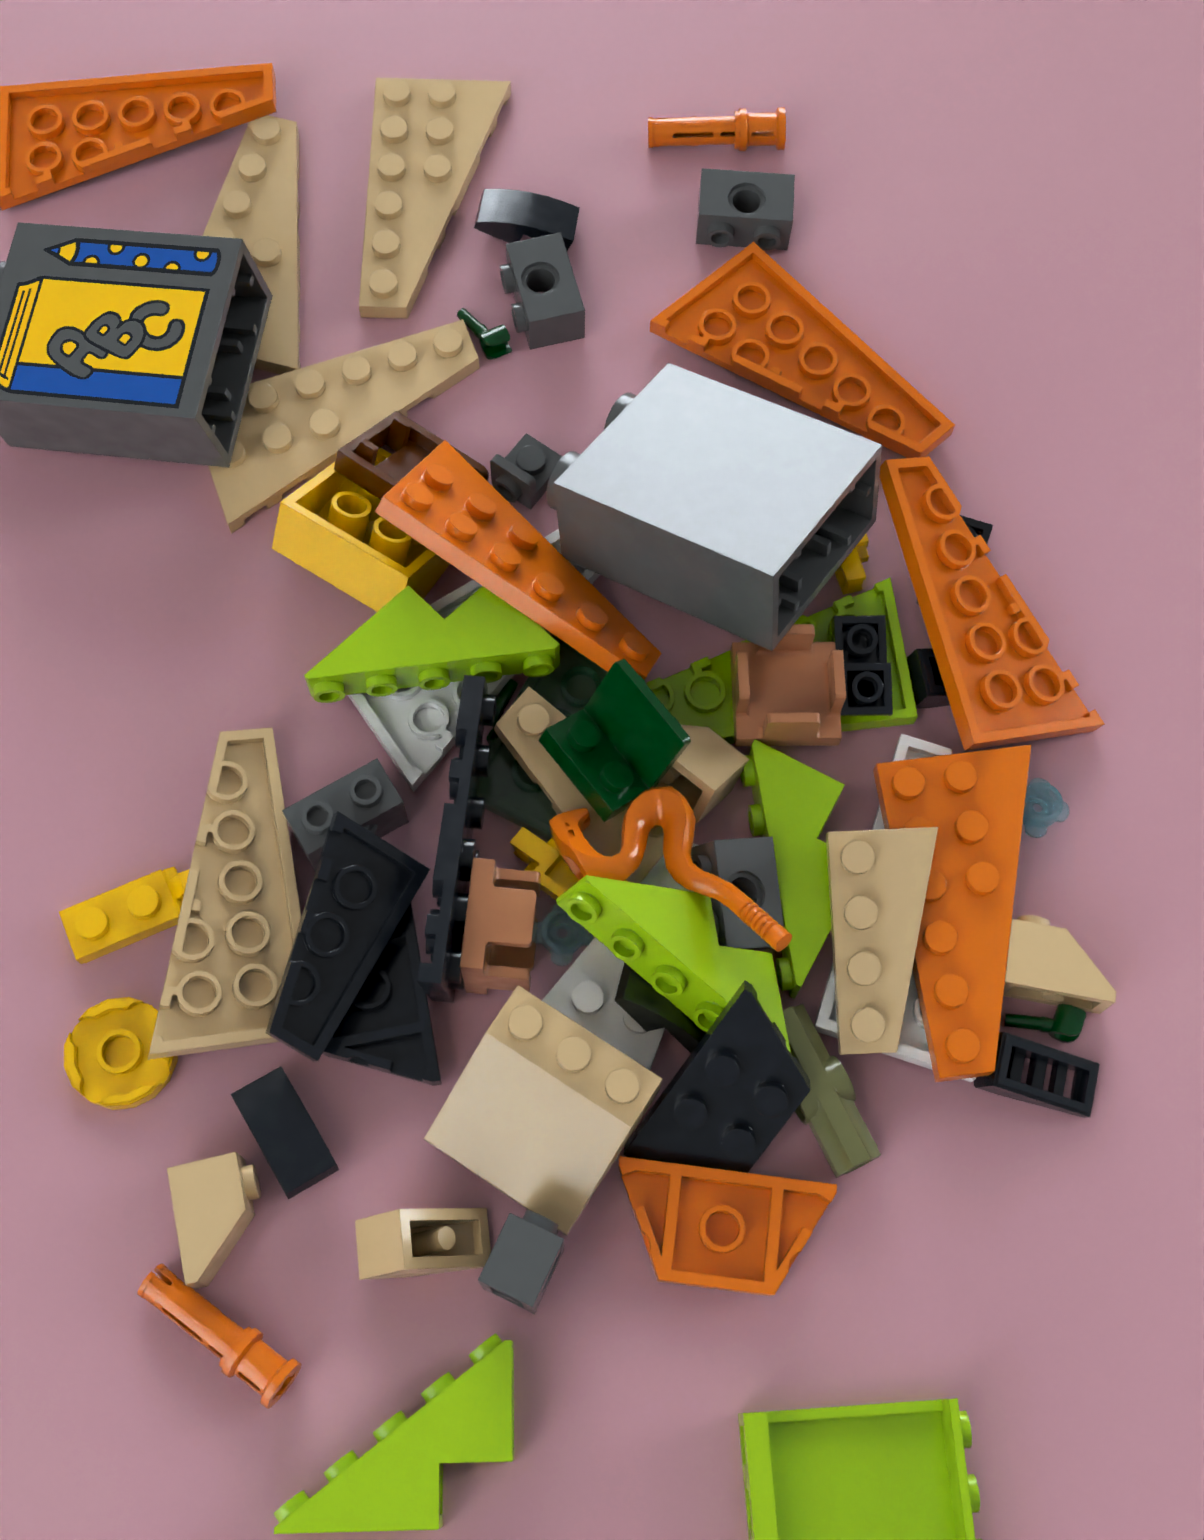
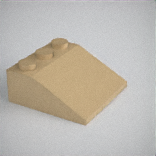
(543, 1109)

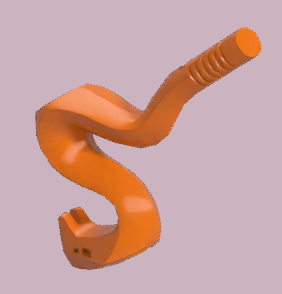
(671, 811)

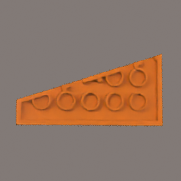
(96, 125)
(784, 339)
(486, 538)
(979, 627)
(969, 893)

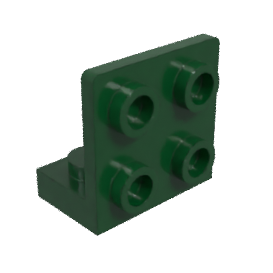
(616, 742)

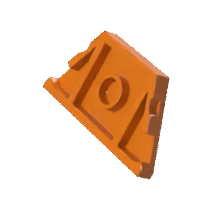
(722, 1224)

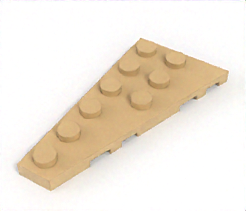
(419, 169)

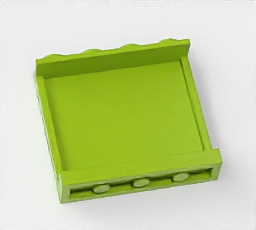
(859, 1472)

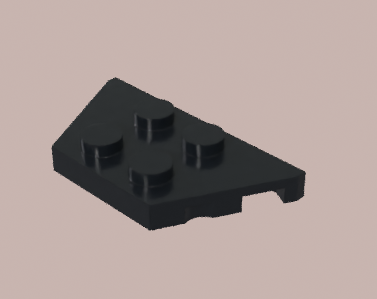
(390, 1015)
(726, 1095)

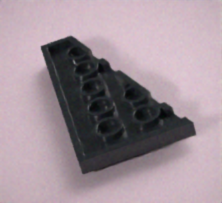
(456, 844)

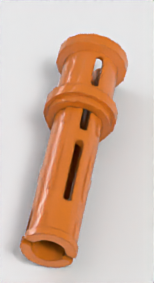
(742, 130)
(238, 1349)

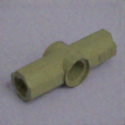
(830, 1103)

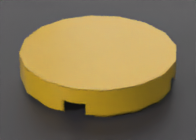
(110, 1055)

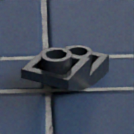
(517, 213)
(865, 664)
(285, 1132)

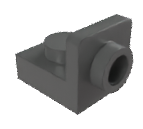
(524, 471)

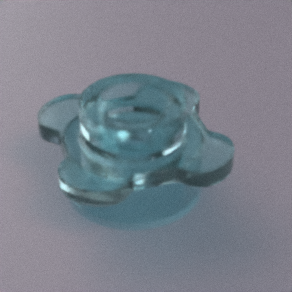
(1053, 807)
(560, 948)

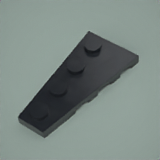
(345, 925)

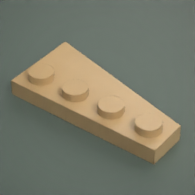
(520, 733)
(876, 918)

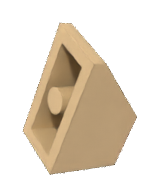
(705, 770)
(1053, 968)
(211, 1211)
(422, 1242)

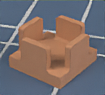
(788, 692)
(499, 928)

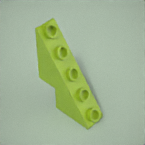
(416, 646)
(794, 807)
(673, 946)
(402, 1476)

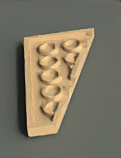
(264, 209)
(308, 414)
(235, 908)

